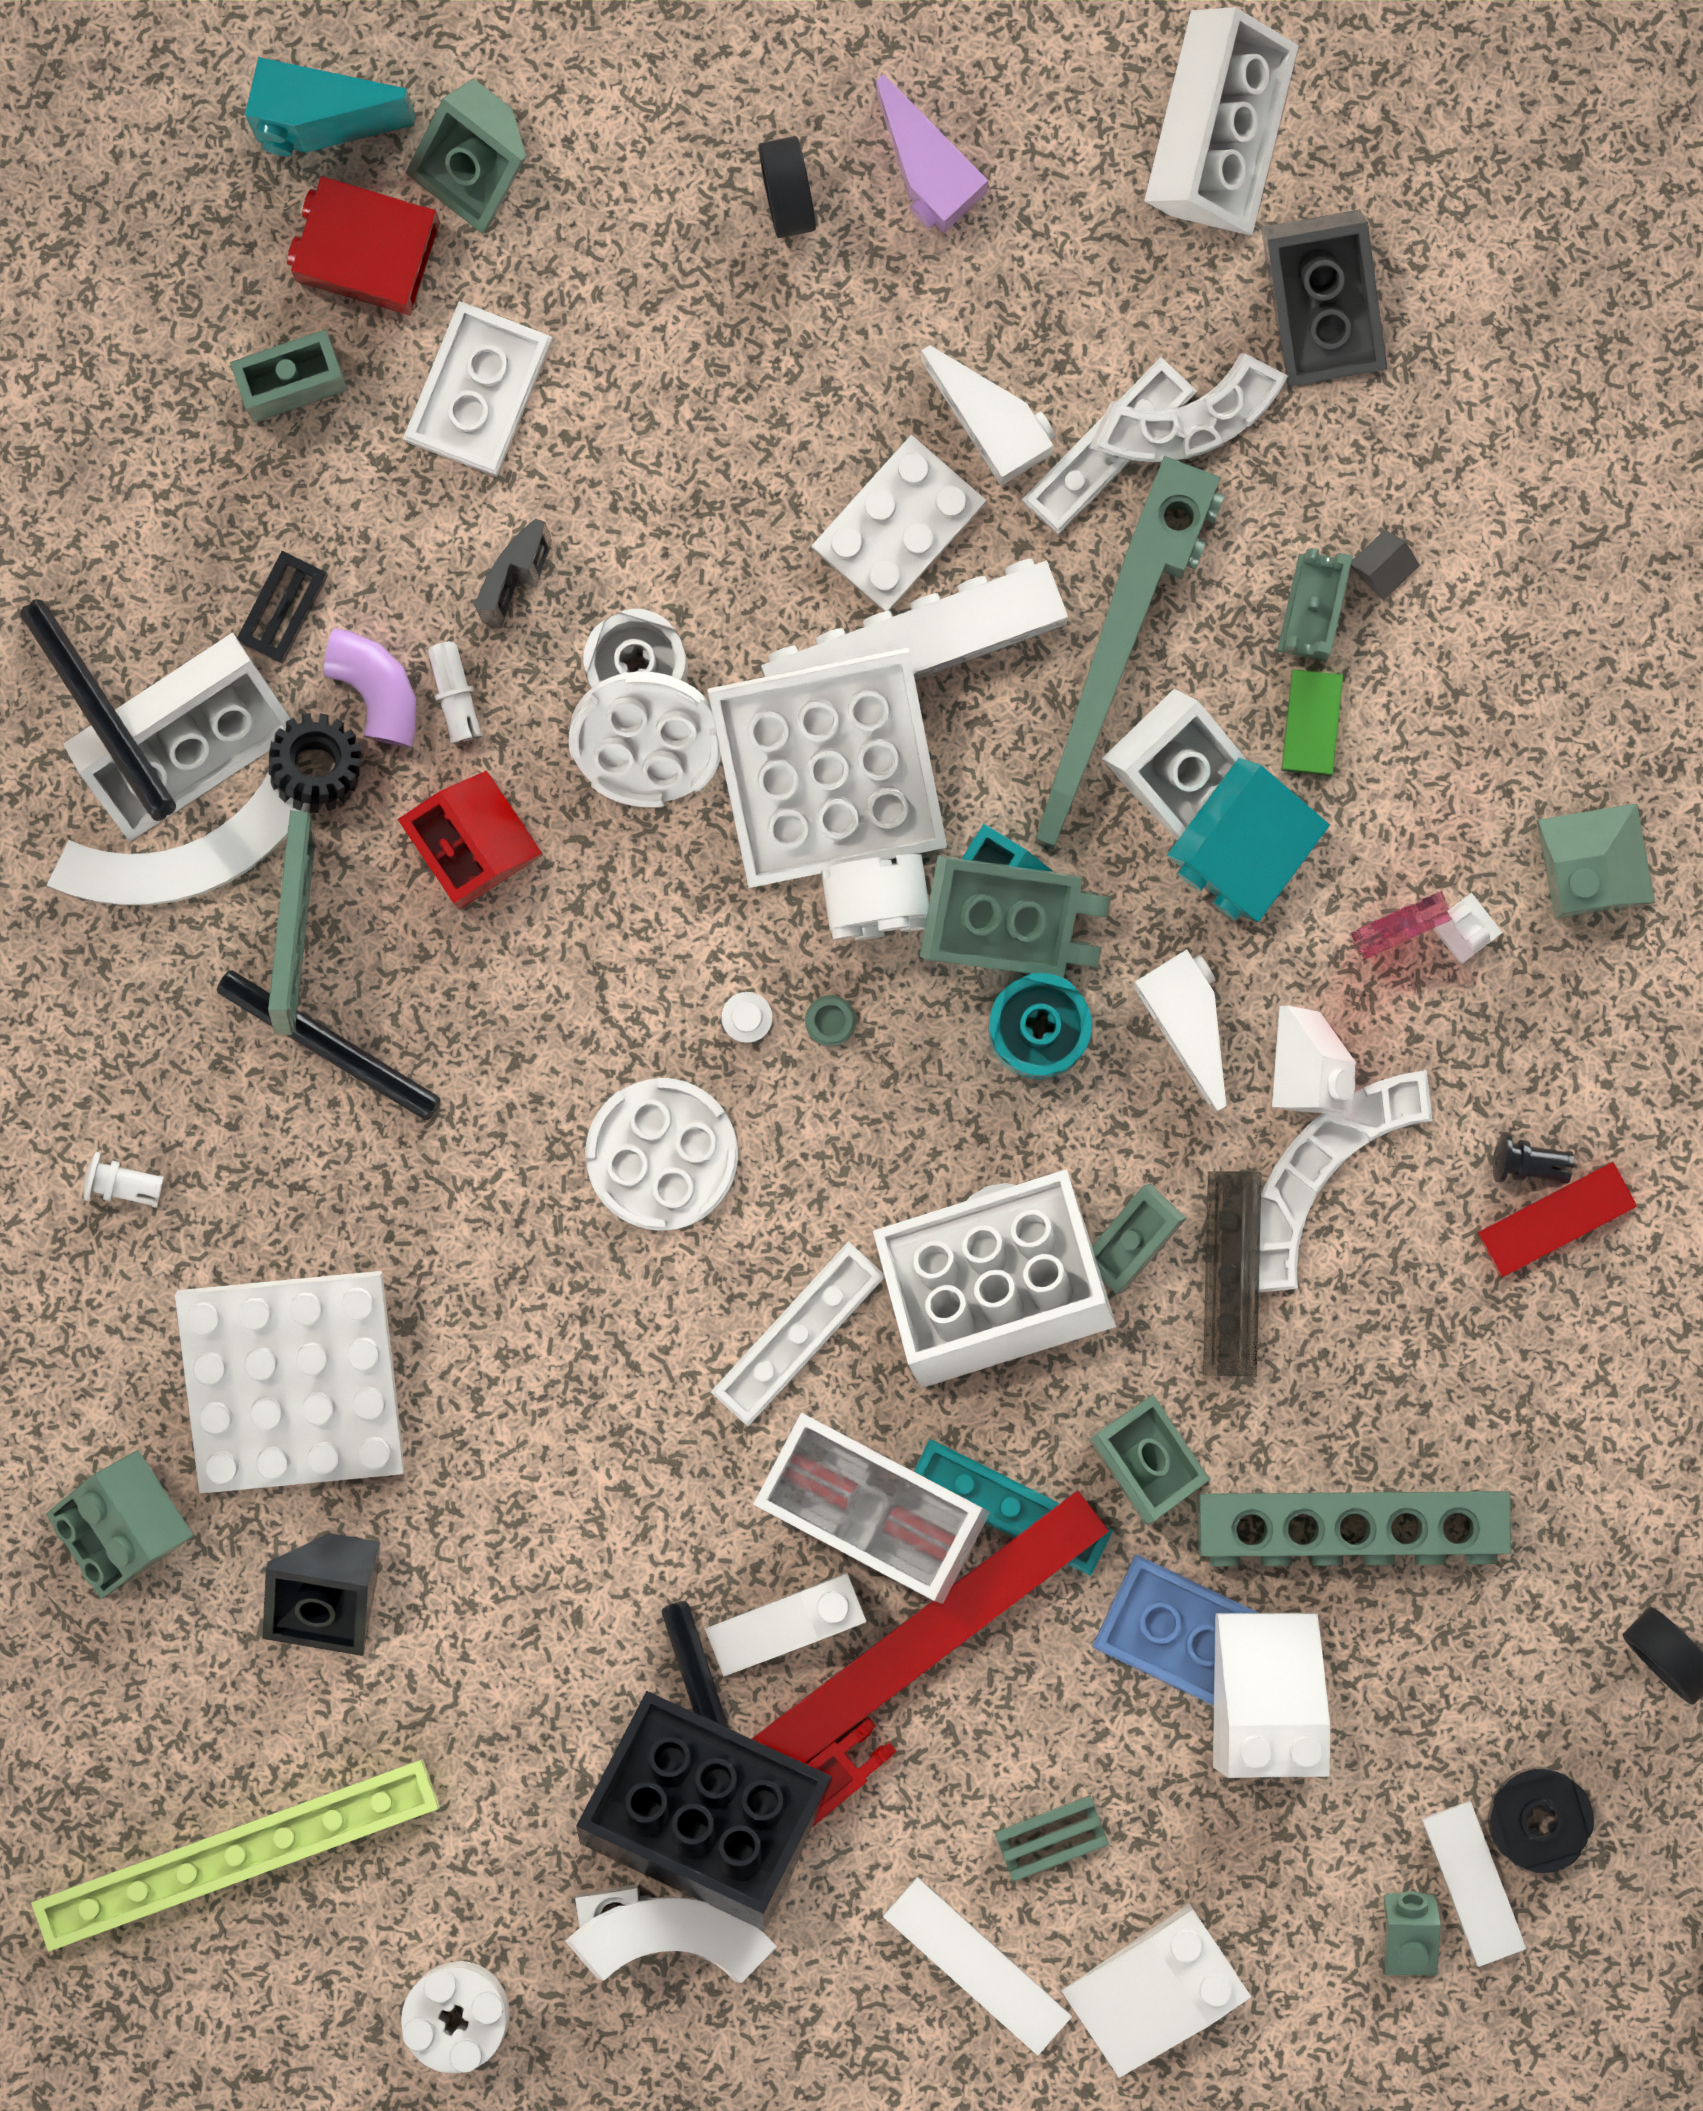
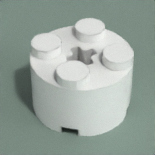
(629, 635)
(875, 897)
(427, 2027)

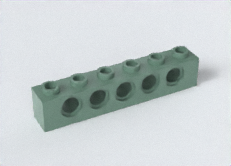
(1484, 1510)

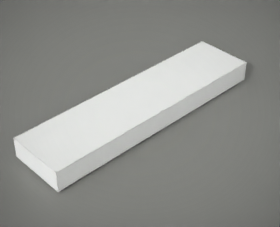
(1085, 471)
(798, 1334)
(977, 1966)

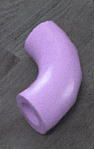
(379, 681)

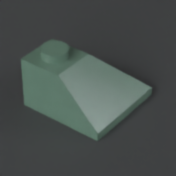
(470, 154)
(1595, 861)

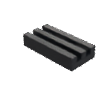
(264, 645)

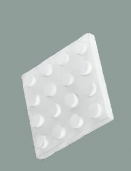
(827, 767)
(290, 1382)

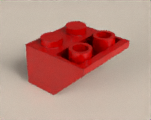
(470, 838)

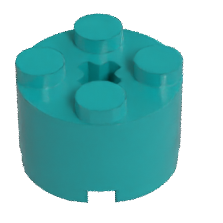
(1065, 1012)

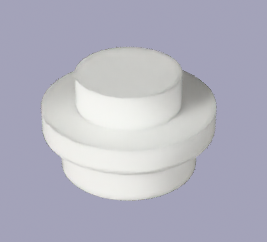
(747, 1017)

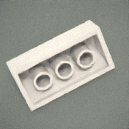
(1221, 120)
(191, 729)

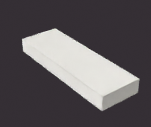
(1473, 1883)

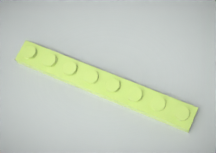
(235, 1855)

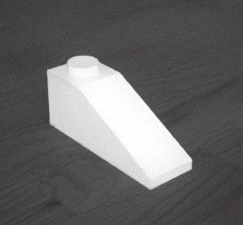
(994, 419)
(1185, 1011)
(786, 1624)

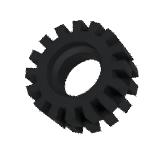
(319, 736)

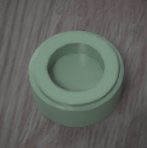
(830, 1020)

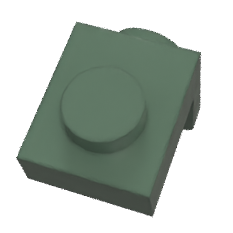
(1411, 1934)

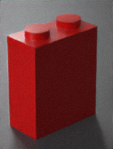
(363, 245)

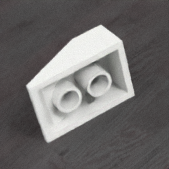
(1173, 760)
(1270, 1696)
(1156, 1992)

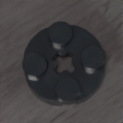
(1566, 1833)

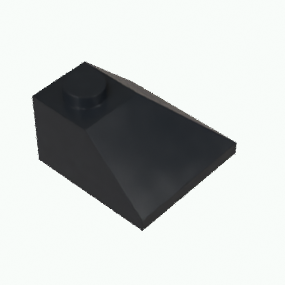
(322, 1594)

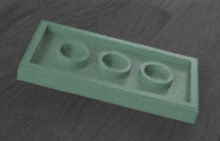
(292, 923)

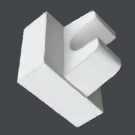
(1468, 930)

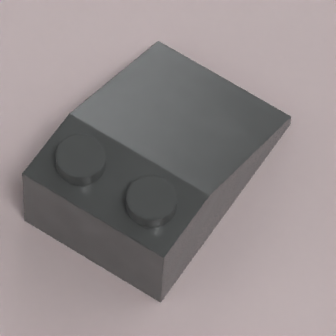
(1325, 297)

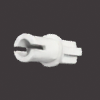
(454, 692)

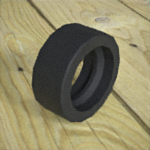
(787, 186)
(1668, 1653)

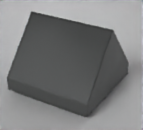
(1385, 563)

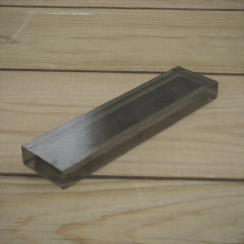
(1232, 1273)

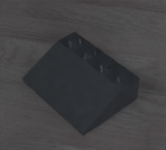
(704, 1810)

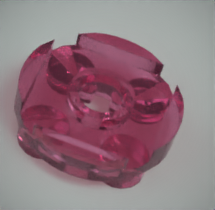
(1401, 925)

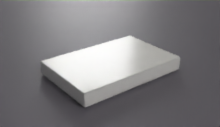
(477, 389)

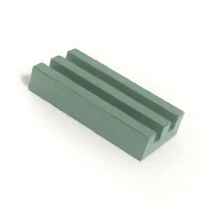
(1010, 1854)

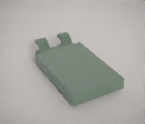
(1008, 917)

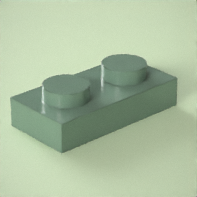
(1135, 1237)

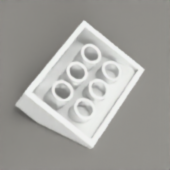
(993, 1279)

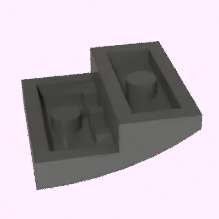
(519, 562)

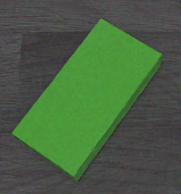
(1312, 722)

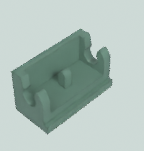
(1314, 605)

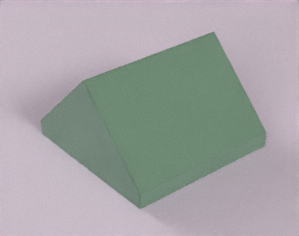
(1149, 1459)

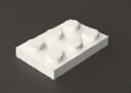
(898, 524)

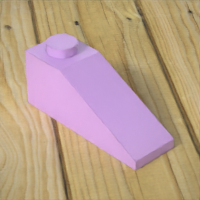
(933, 169)

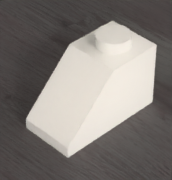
(1311, 1065)

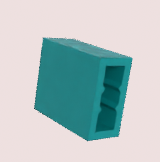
(1247, 841)

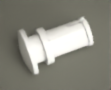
(121, 1183)

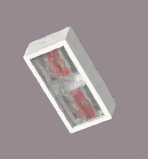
(871, 1508)

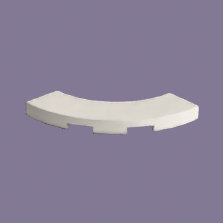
(1196, 426)
(670, 1926)

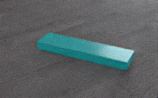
(1009, 1502)

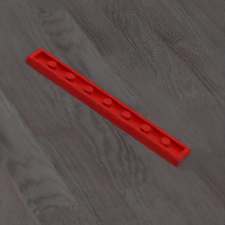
(935, 1630)

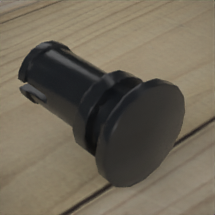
(1529, 1161)

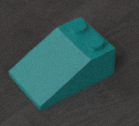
(317, 109)

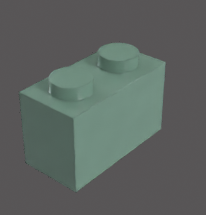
(289, 376)

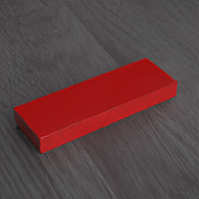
(1557, 1219)

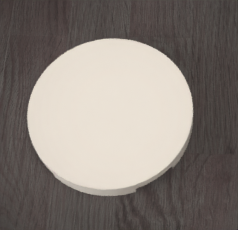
(644, 738)
(661, 1154)

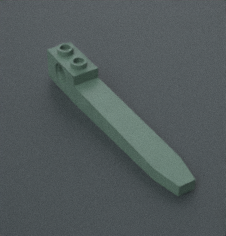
(1151, 551)

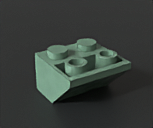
(119, 1523)

